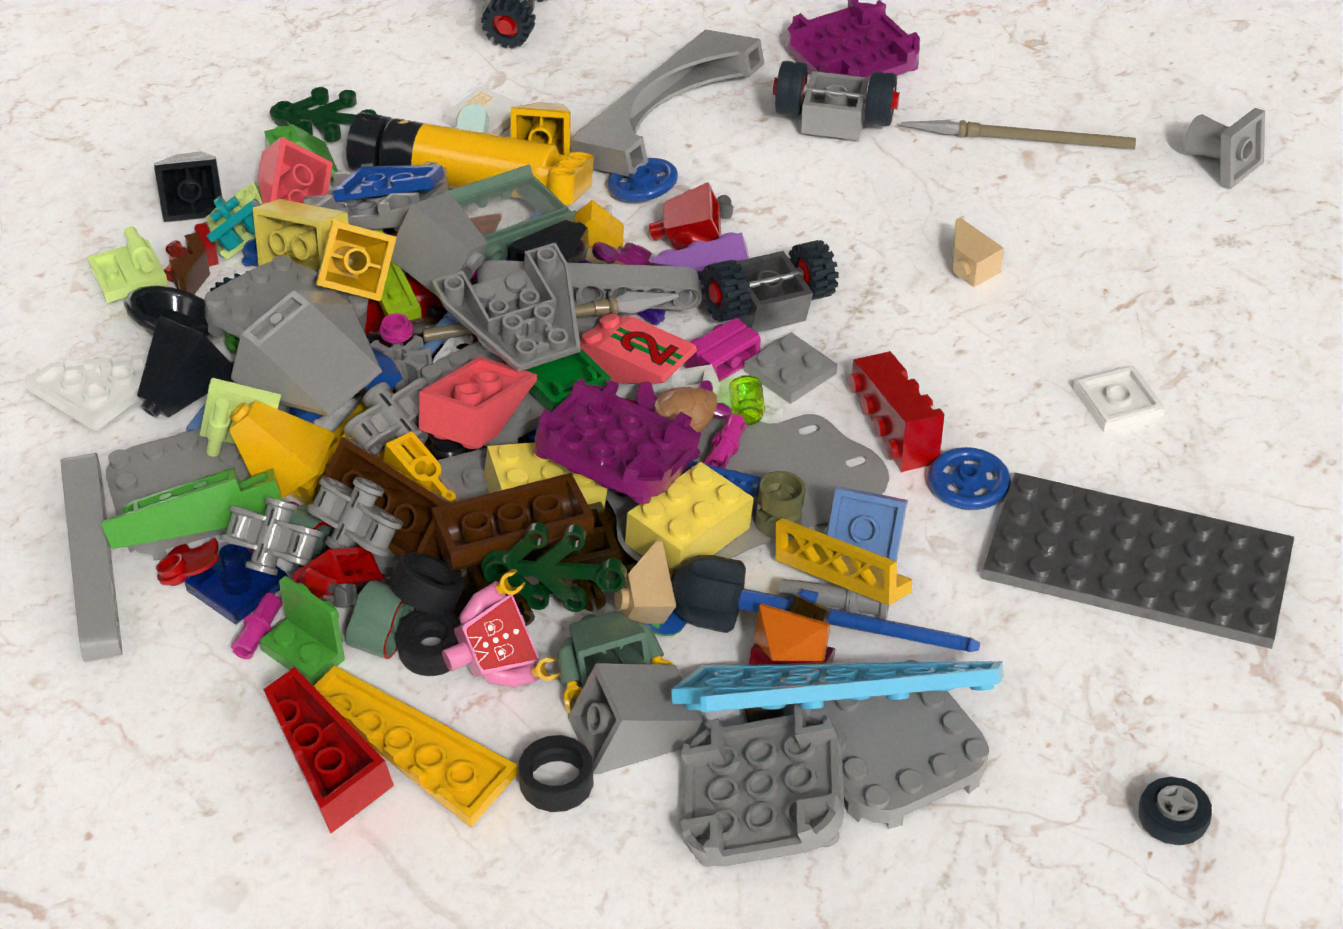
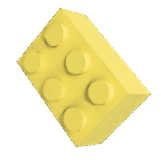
(293, 231)
(518, 465)
(691, 517)

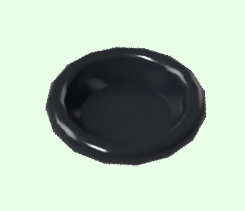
(150, 302)

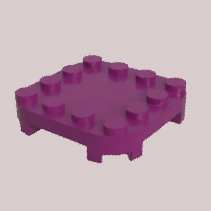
(853, 42)
(616, 441)

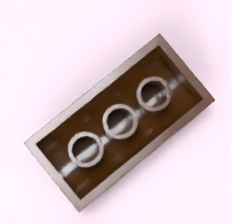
(402, 496)
(501, 518)

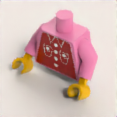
(496, 639)

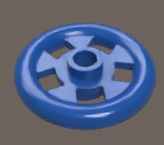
(643, 181)
(969, 478)

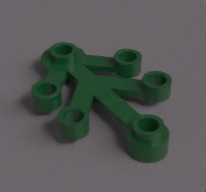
(287, 113)
(550, 570)

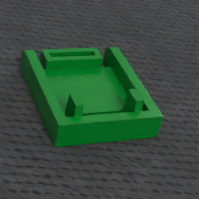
(557, 378)

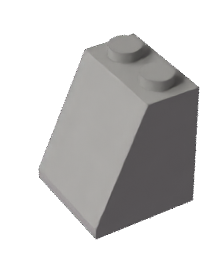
(438, 241)
(630, 715)

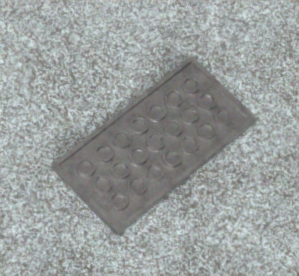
(1141, 559)

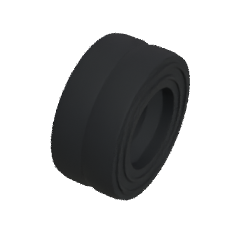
(419, 626)

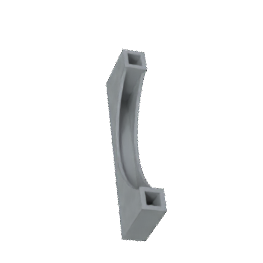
(703, 60)

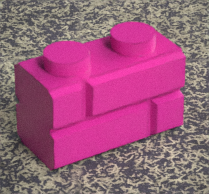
(725, 348)

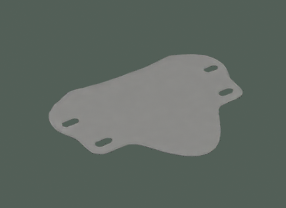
(772, 447)

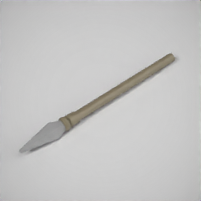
(975, 129)
(627, 303)

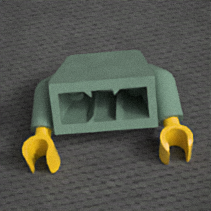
(604, 640)

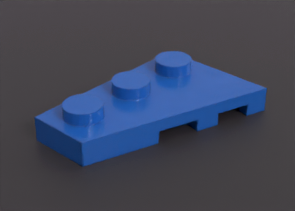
(384, 180)

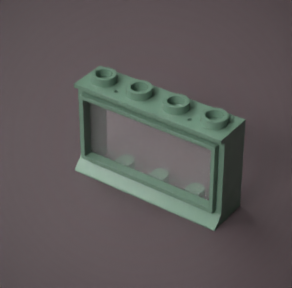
(509, 208)

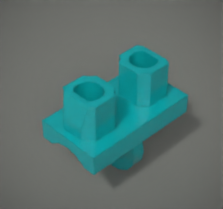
(225, 233)

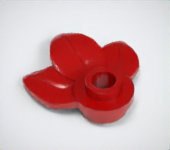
(186, 562)

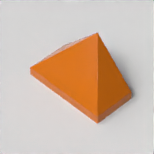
(790, 635)

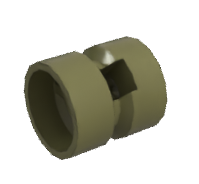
(779, 497)

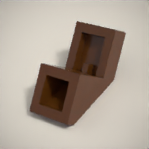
(193, 269)

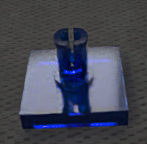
(231, 586)

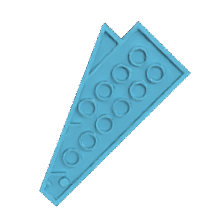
(776, 685)

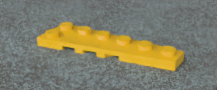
(435, 757)

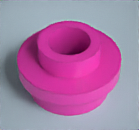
(396, 328)

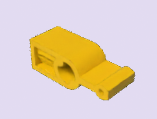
(417, 462)

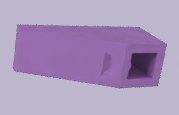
(703, 253)

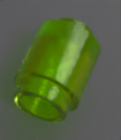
(747, 398)

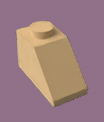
(974, 254)
(648, 589)

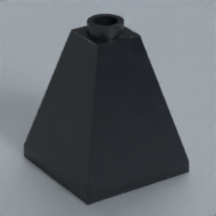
(187, 185)
(568, 235)
(179, 368)

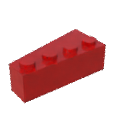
(898, 410)
(330, 753)

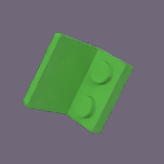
(307, 636)

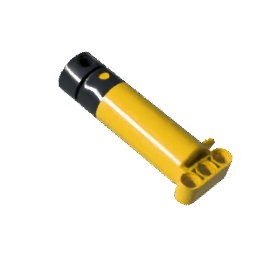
(465, 154)

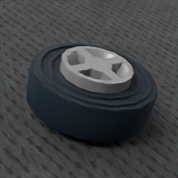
(1171, 796)

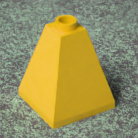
(543, 123)
(356, 260)
(279, 442)

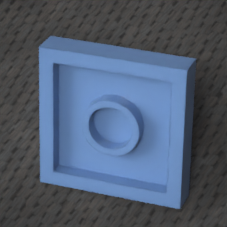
(868, 520)

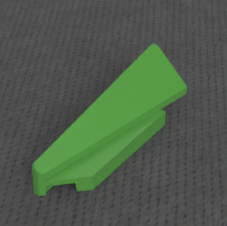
(190, 508)

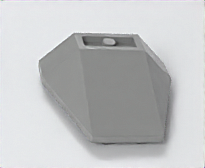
(520, 315)
(307, 352)

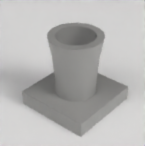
(1236, 146)

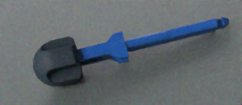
(712, 592)

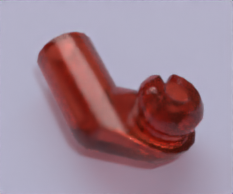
(175, 251)

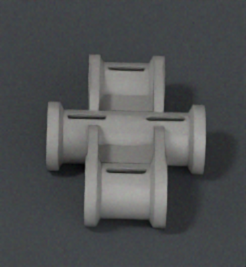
(388, 416)
(355, 515)
(271, 535)

